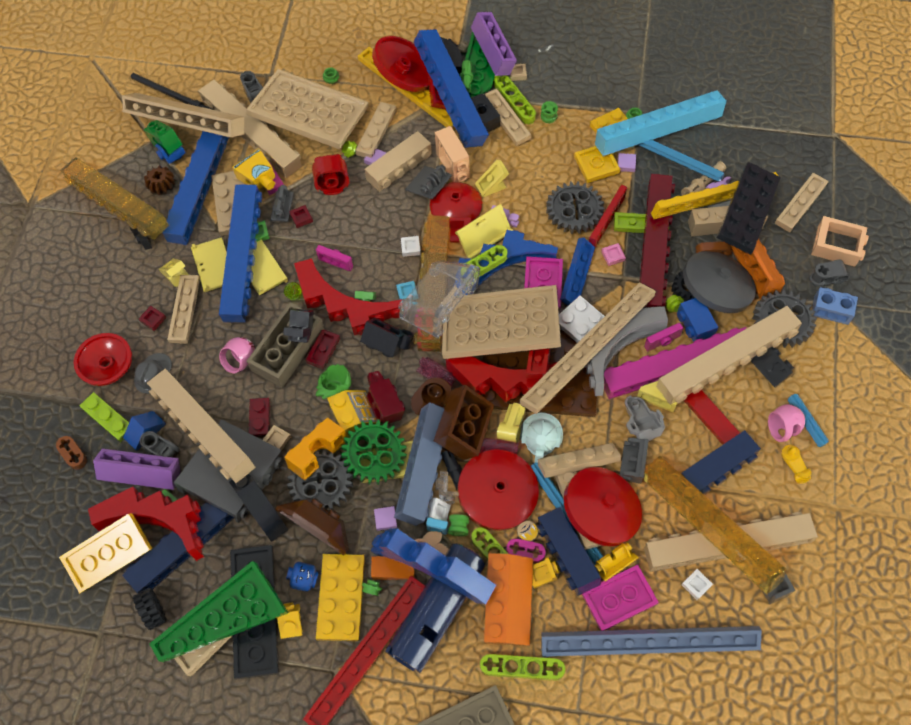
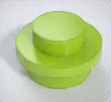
(349, 149)
(673, 303)

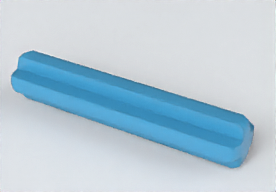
(810, 423)

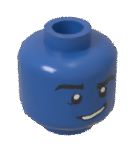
(302, 576)

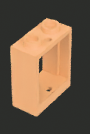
(452, 154)
(833, 253)

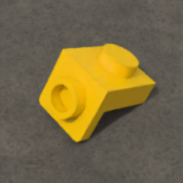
(544, 573)
(290, 624)

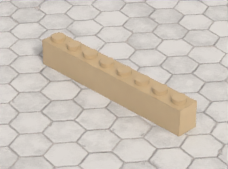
(183, 114)
(255, 131)
(728, 355)
(202, 427)
(696, 549)

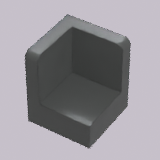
(781, 591)

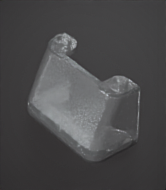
(438, 295)

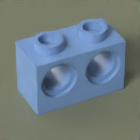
(833, 308)

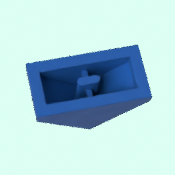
(140, 424)

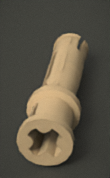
(700, 182)

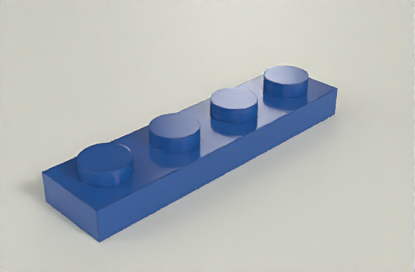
(577, 271)

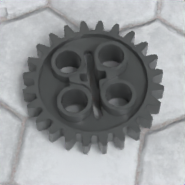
(561, 204)
(805, 315)
(325, 461)

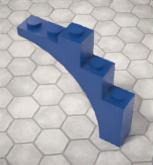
(517, 252)
(424, 557)

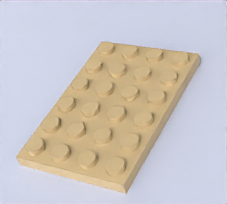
(307, 108)
(503, 323)

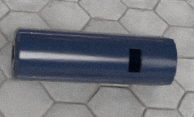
(432, 613)

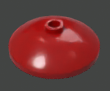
(466, 205)
(99, 351)

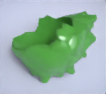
(333, 381)

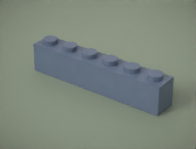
(421, 468)

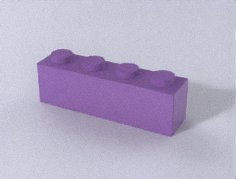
(493, 43)
(136, 468)

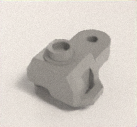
(642, 421)

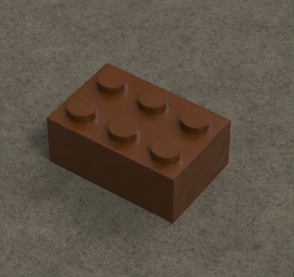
(464, 422)

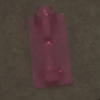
(432, 369)
(492, 444)

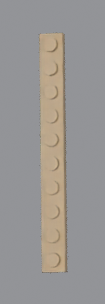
(586, 348)

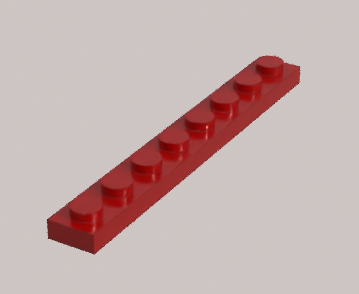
(364, 655)

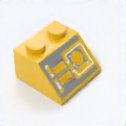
(350, 409)

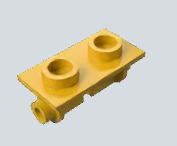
(608, 566)

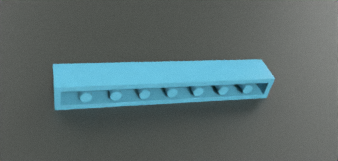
(659, 122)

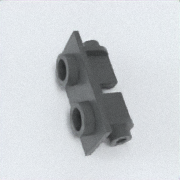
(282, 204)

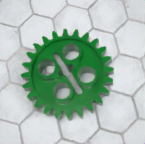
(371, 434)

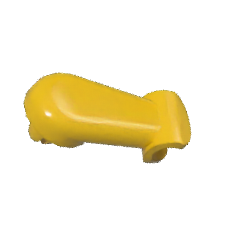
(793, 459)

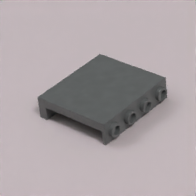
(209, 484)

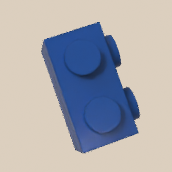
(697, 320)

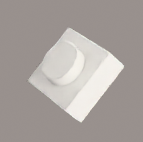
(410, 246)
(438, 509)
(697, 584)

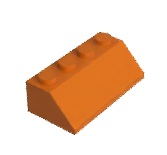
(761, 269)
(511, 600)

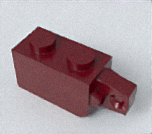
(384, 399)

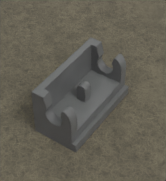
(634, 460)

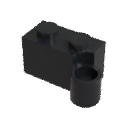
(386, 337)

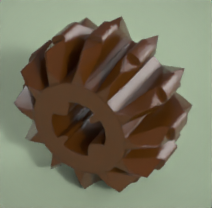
(159, 180)

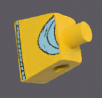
(255, 171)

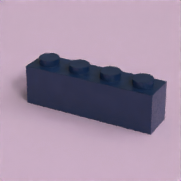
(722, 462)
(569, 551)

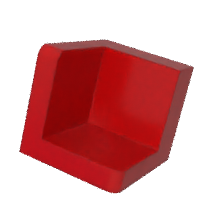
(455, 225)

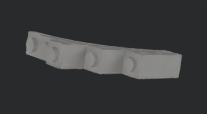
(643, 324)

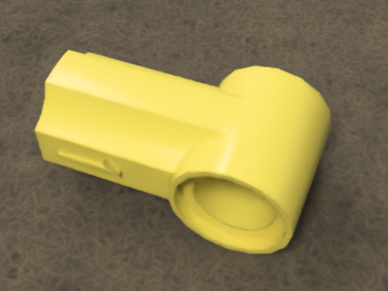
(510, 428)

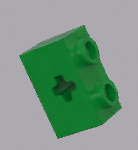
(163, 135)

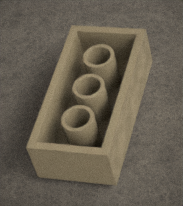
(276, 356)

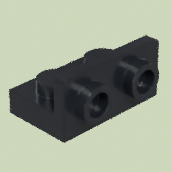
(773, 367)

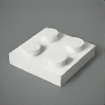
(579, 318)

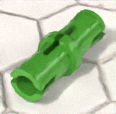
(466, 75)

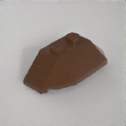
(318, 521)

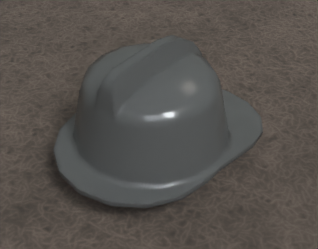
(150, 368)

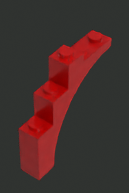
(339, 306)
(483, 376)
(154, 510)

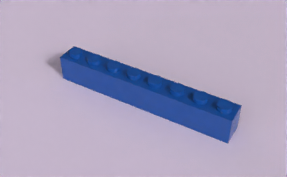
(451, 88)
(194, 187)
(240, 254)

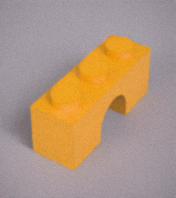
(325, 436)

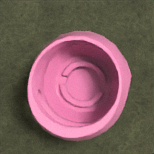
(241, 350)
(787, 418)

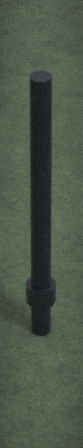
(166, 91)

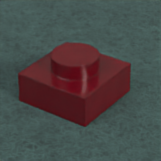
(301, 216)
(152, 318)

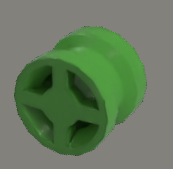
(549, 112)
(458, 525)

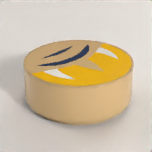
(527, 531)

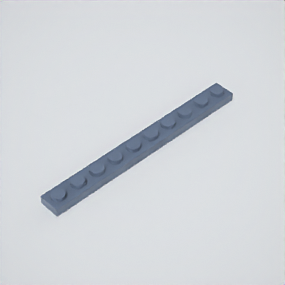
(651, 641)

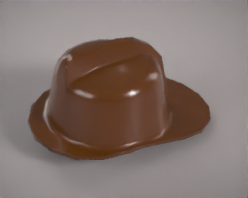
(431, 391)

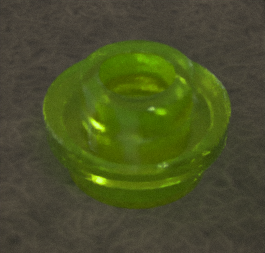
(290, 294)

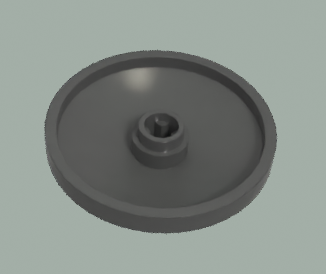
(719, 282)

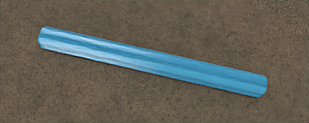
(683, 159)
(558, 501)

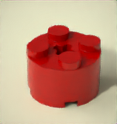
(330, 174)

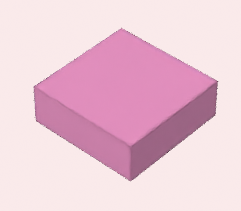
(613, 254)

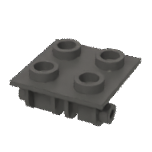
(429, 181)

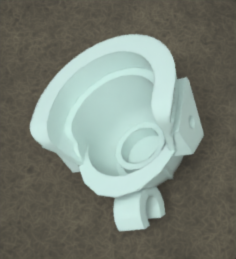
(541, 434)

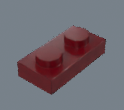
(323, 349)
(259, 417)

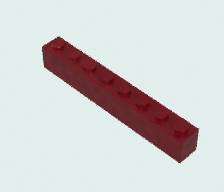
(655, 240)

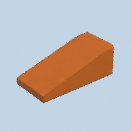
(389, 569)

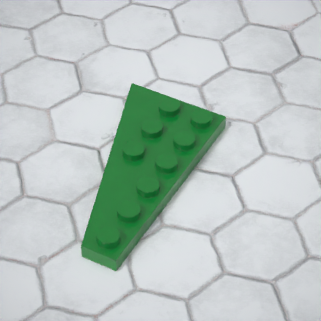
(232, 608)

